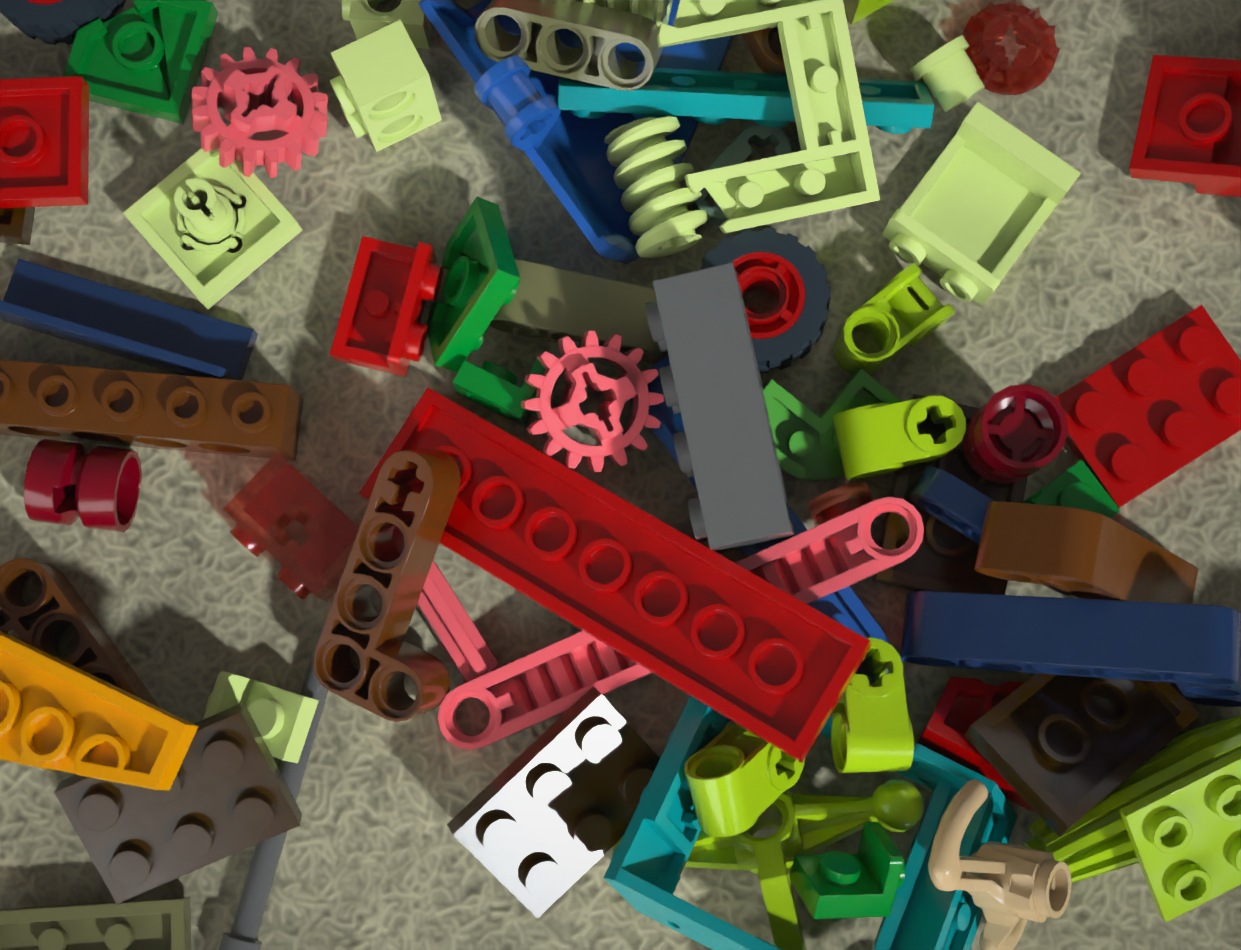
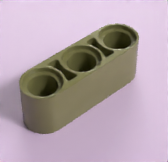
(598, 28)
(568, 302)

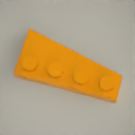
(83, 724)

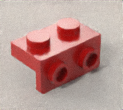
(385, 306)

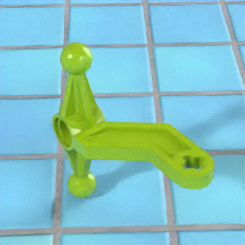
(804, 827)

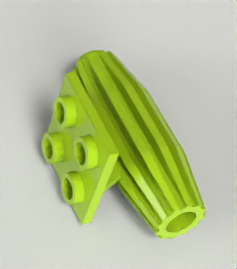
(1170, 817)

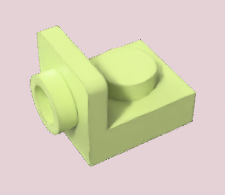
(277, 712)

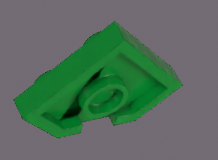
(145, 56)
(473, 285)

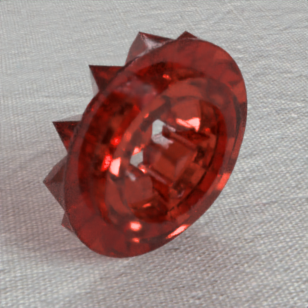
(1030, 64)

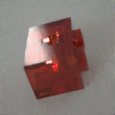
(270, 504)

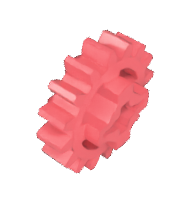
(261, 116)
(606, 427)

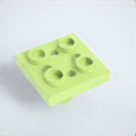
(198, 204)

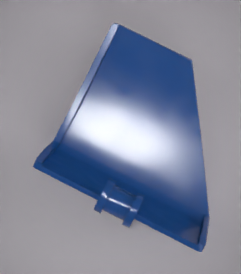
(563, 146)

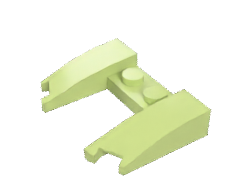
(835, 153)

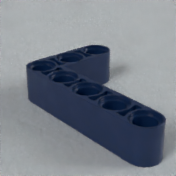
(1080, 637)

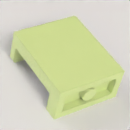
(979, 205)

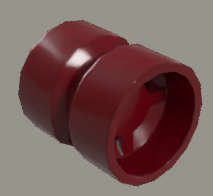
(1015, 434)
(70, 484)

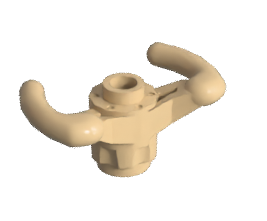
(1002, 878)

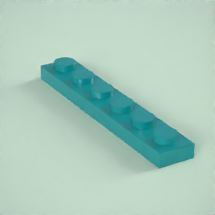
(722, 95)

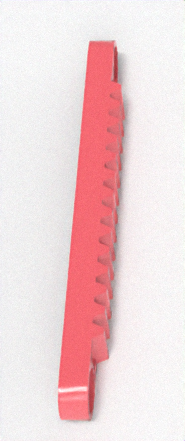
(561, 673)

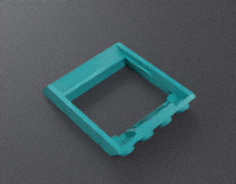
(666, 828)

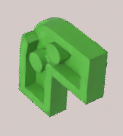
(809, 442)

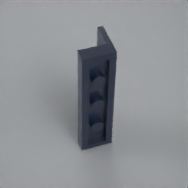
(125, 324)

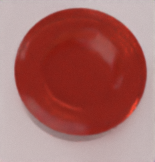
(839, 501)

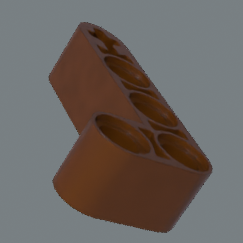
(1080, 555)
(53, 612)
(378, 638)

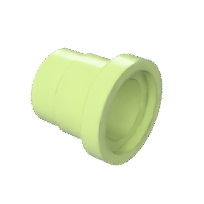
(949, 74)

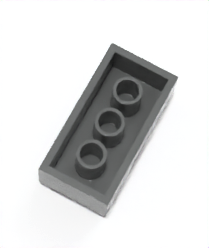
(722, 409)

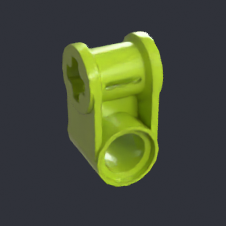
(896, 316)
(886, 435)
(872, 721)
(737, 780)

